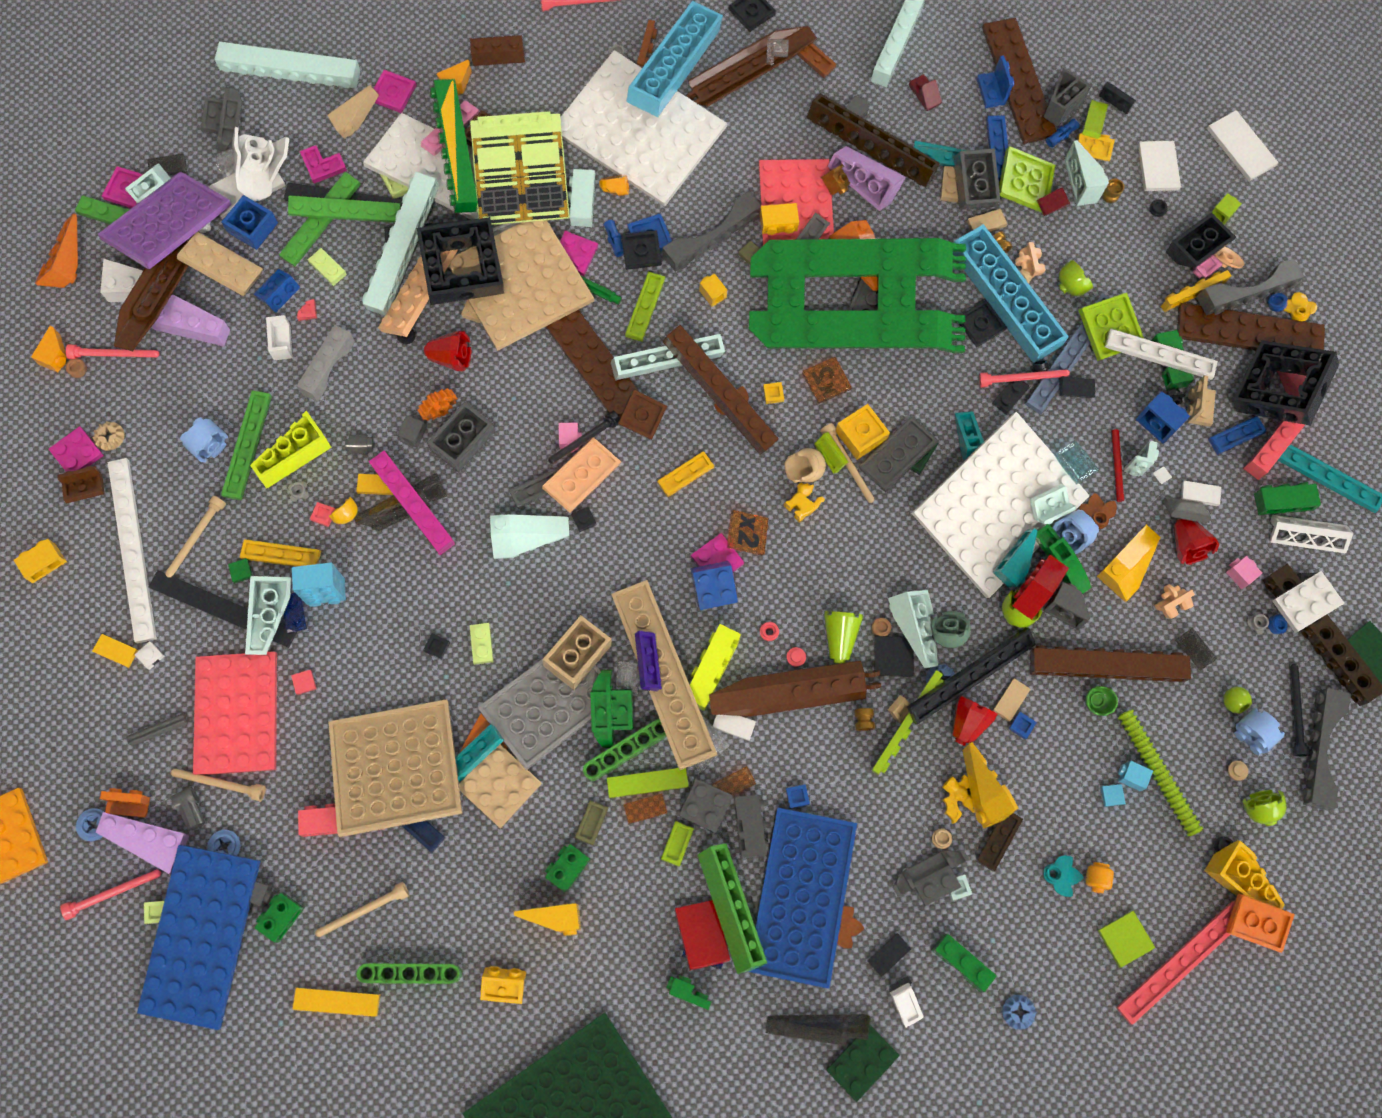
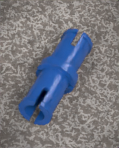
(1066, 130)
(614, 238)

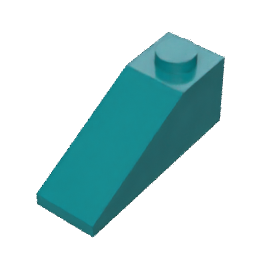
(968, 433)
(1017, 561)

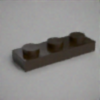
(999, 842)

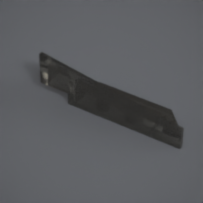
(820, 1028)

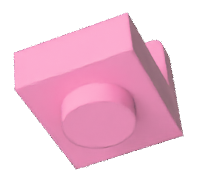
(1207, 268)

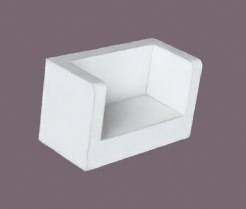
(279, 337)

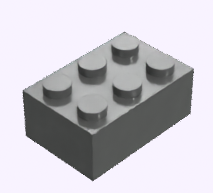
(977, 179)
(461, 437)

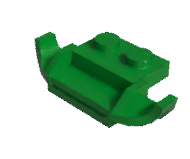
(610, 709)

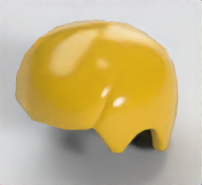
(345, 513)

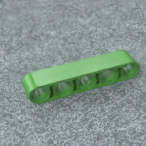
(621, 758)
(399, 973)

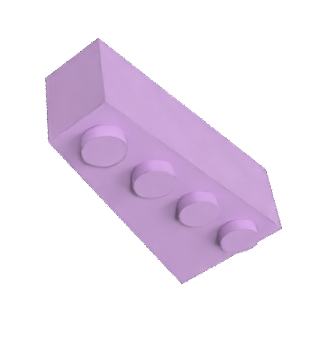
(867, 177)
(191, 322)
(144, 840)

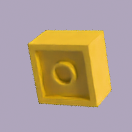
(862, 431)

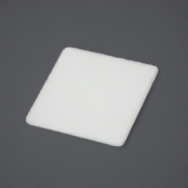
(1162, 475)

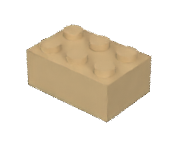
(577, 652)

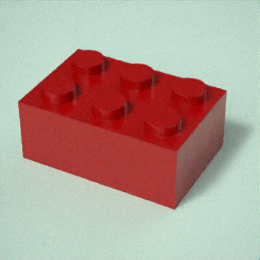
(1039, 586)

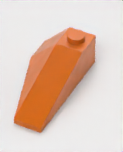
(858, 230)
(63, 262)

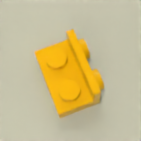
(1098, 148)
(503, 985)

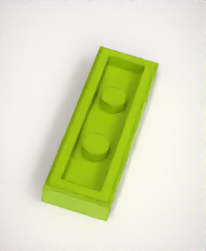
(1095, 119)

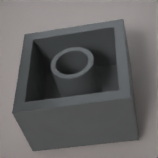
(705, 806)

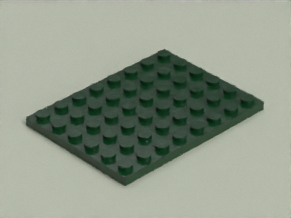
(580, 1078)

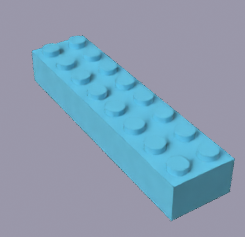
(674, 59)
(1010, 295)

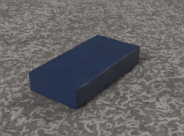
(425, 834)

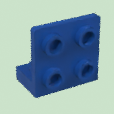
(997, 85)

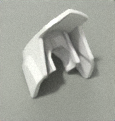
(258, 164)

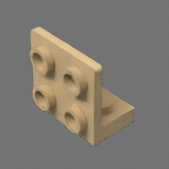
(1201, 403)

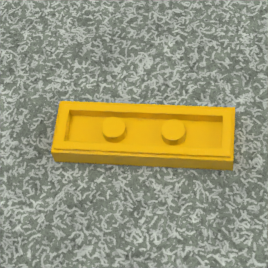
(685, 474)

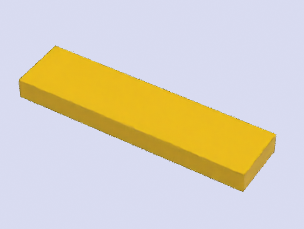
(279, 553)
(336, 1002)

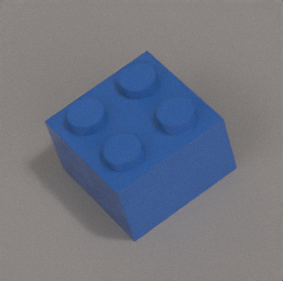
(249, 222)
(1162, 417)
(714, 585)

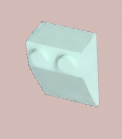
(1085, 175)

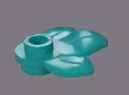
(1065, 875)

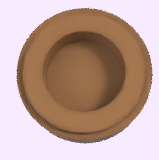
(76, 368)
(881, 627)

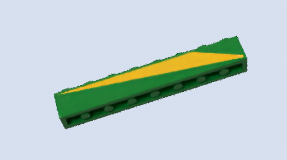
(454, 146)

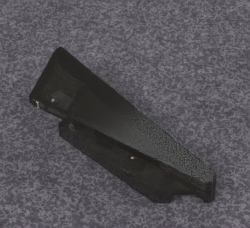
(391, 511)

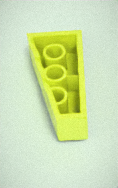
(291, 451)
(713, 664)

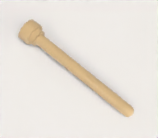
(850, 466)
(215, 505)
(255, 791)
(399, 892)

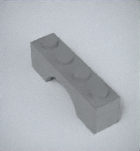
(316, 376)

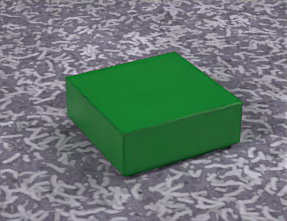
(240, 570)

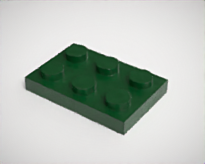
(862, 1064)

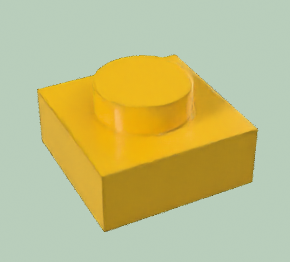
(773, 393)

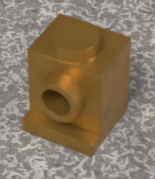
(836, 180)

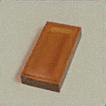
(736, 782)
(645, 809)

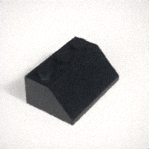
(1200, 242)

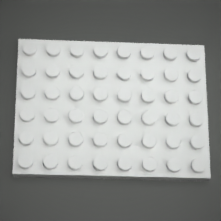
(631, 142)
(988, 504)

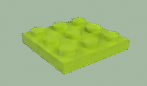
(1025, 178)
(1105, 315)

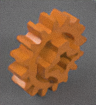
(437, 404)

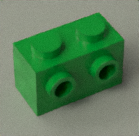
(567, 867)
(279, 917)

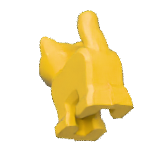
(800, 501)

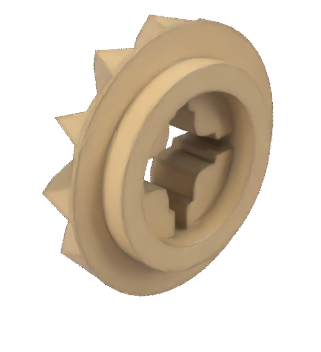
(114, 440)

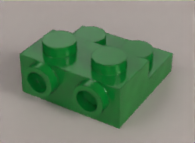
(683, 990)

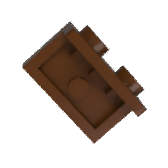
(81, 484)

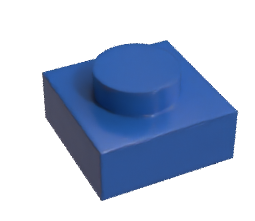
(1022, 725)
(797, 796)

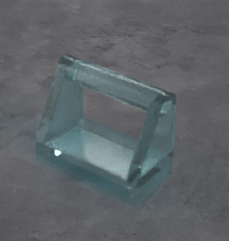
(1076, 463)

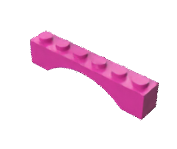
(412, 502)

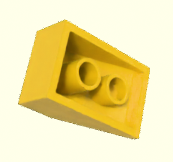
(558, 918)

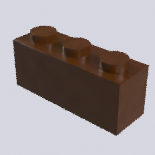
(497, 50)

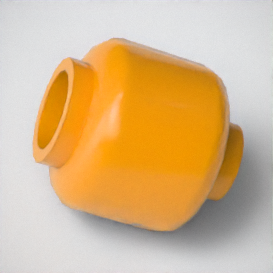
(1099, 877)

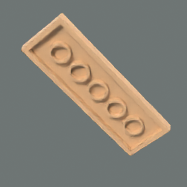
(411, 299)

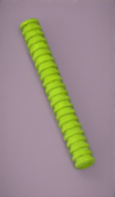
(1160, 773)

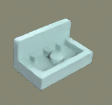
(1144, 460)
(1051, 505)

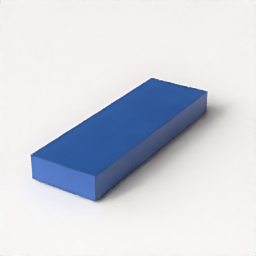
(1237, 435)

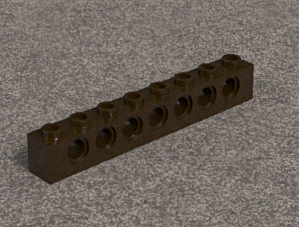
(872, 140)
(1333, 638)

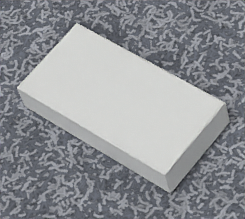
(1201, 493)
(735, 725)
(906, 1004)

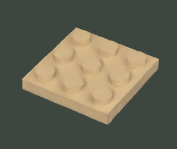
(499, 786)

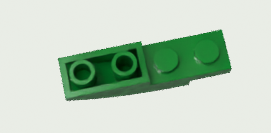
(1061, 550)

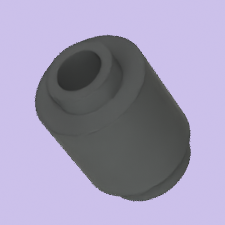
(359, 444)

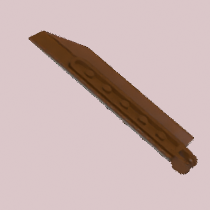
(746, 66)
(148, 299)
(794, 690)

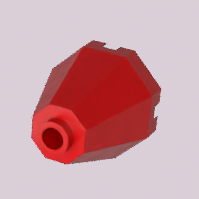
(450, 350)
(1193, 541)
(970, 720)

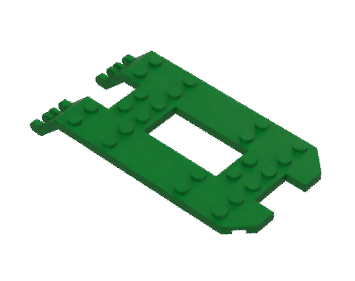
(891, 326)

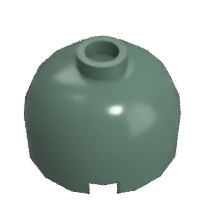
(951, 629)

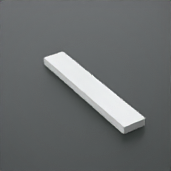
(1161, 354)

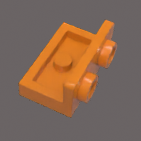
(125, 804)

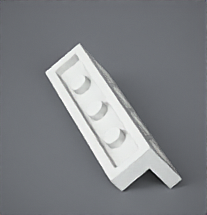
(1316, 528)

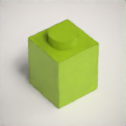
(1226, 208)

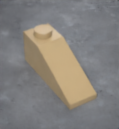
(352, 113)

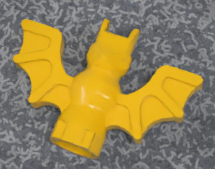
(957, 792)

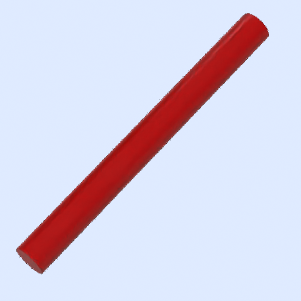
(1117, 465)

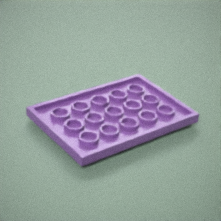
(164, 220)

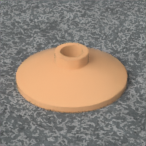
(1229, 258)

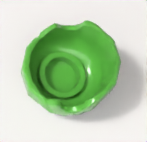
(1101, 700)

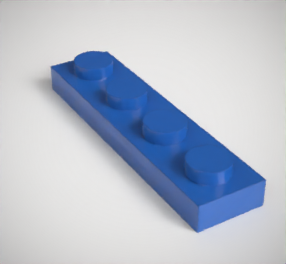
(997, 139)

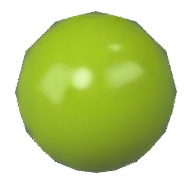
(1237, 700)

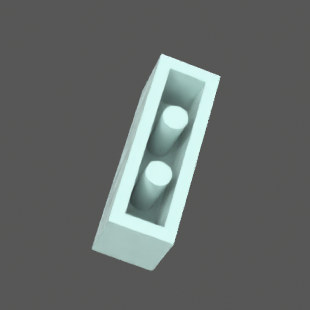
(581, 197)

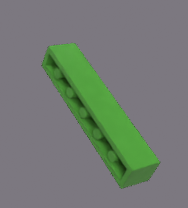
(732, 908)

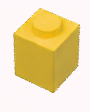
(713, 289)

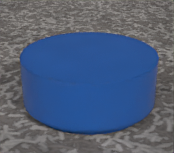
(1277, 302)
(1277, 624)

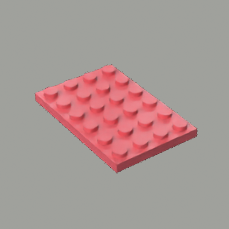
(796, 183)
(235, 714)

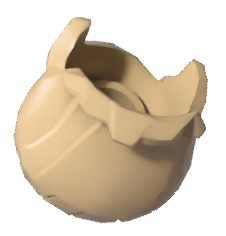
(805, 466)

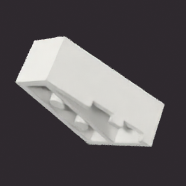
(118, 280)

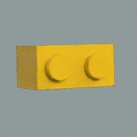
(779, 218)
(39, 560)

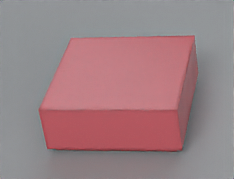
(321, 514)
(303, 682)

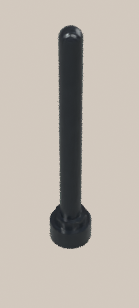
(610, 421)
(1300, 747)

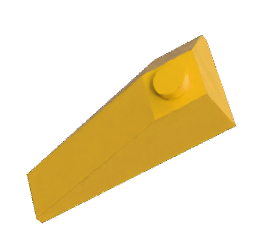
(1129, 566)
(990, 799)
(1240, 873)

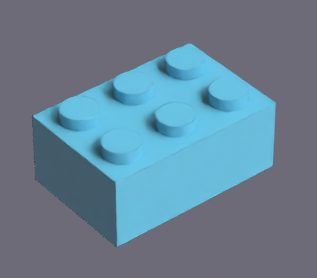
(318, 584)

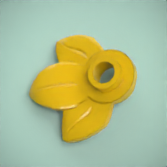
(1300, 307)

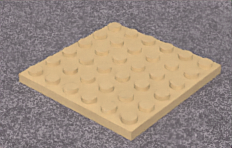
(537, 283)
(394, 768)

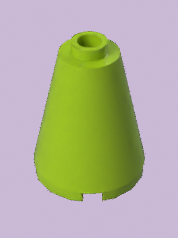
(841, 634)

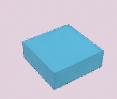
(1113, 795)

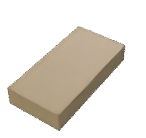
(992, 221)
(1011, 700)

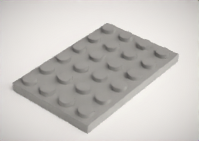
(539, 712)

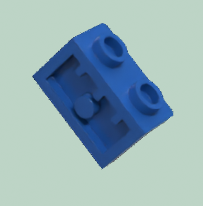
(277, 290)

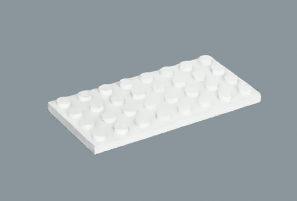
(401, 155)

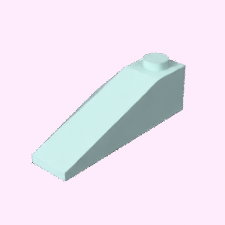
(522, 533)
(266, 607)
(912, 615)

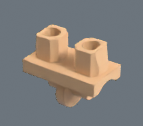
(1029, 258)
(1173, 597)

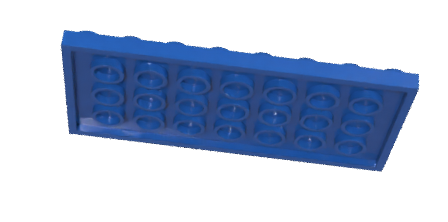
(804, 896)
(199, 937)

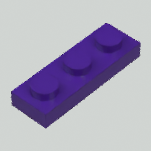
(648, 661)

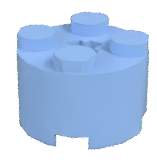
(204, 439)
(1077, 530)
(1259, 731)

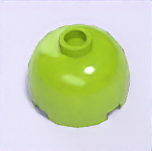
(1073, 280)
(1014, 616)
(1265, 807)

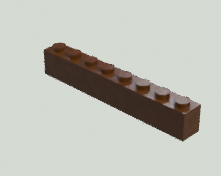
(720, 389)
(1110, 665)

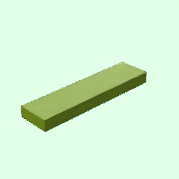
(645, 306)
(647, 782)

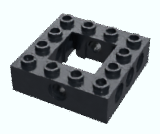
(459, 236)
(1255, 397)

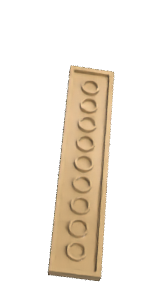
(675, 700)

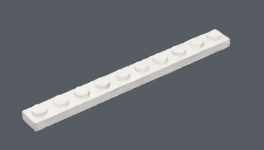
(132, 551)

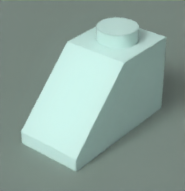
(147, 183)

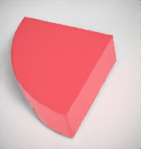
(307, 311)

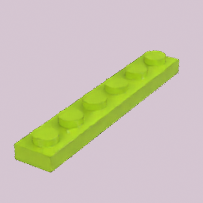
(903, 731)

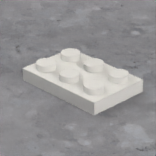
(1308, 602)

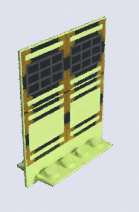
(519, 167)

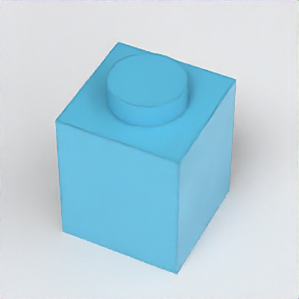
(1134, 775)

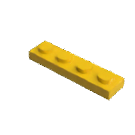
(1189, 293)

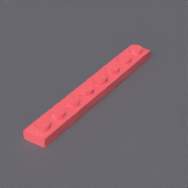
(1176, 967)

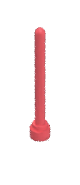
(548, 4)
(74, 351)
(987, 379)
(70, 909)

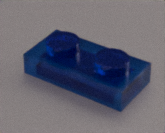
(294, 614)

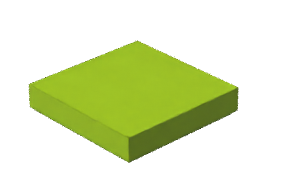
(1126, 939)

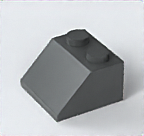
(1068, 606)

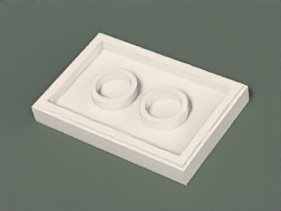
(1159, 166)

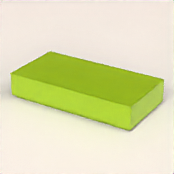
(831, 452)
(677, 843)

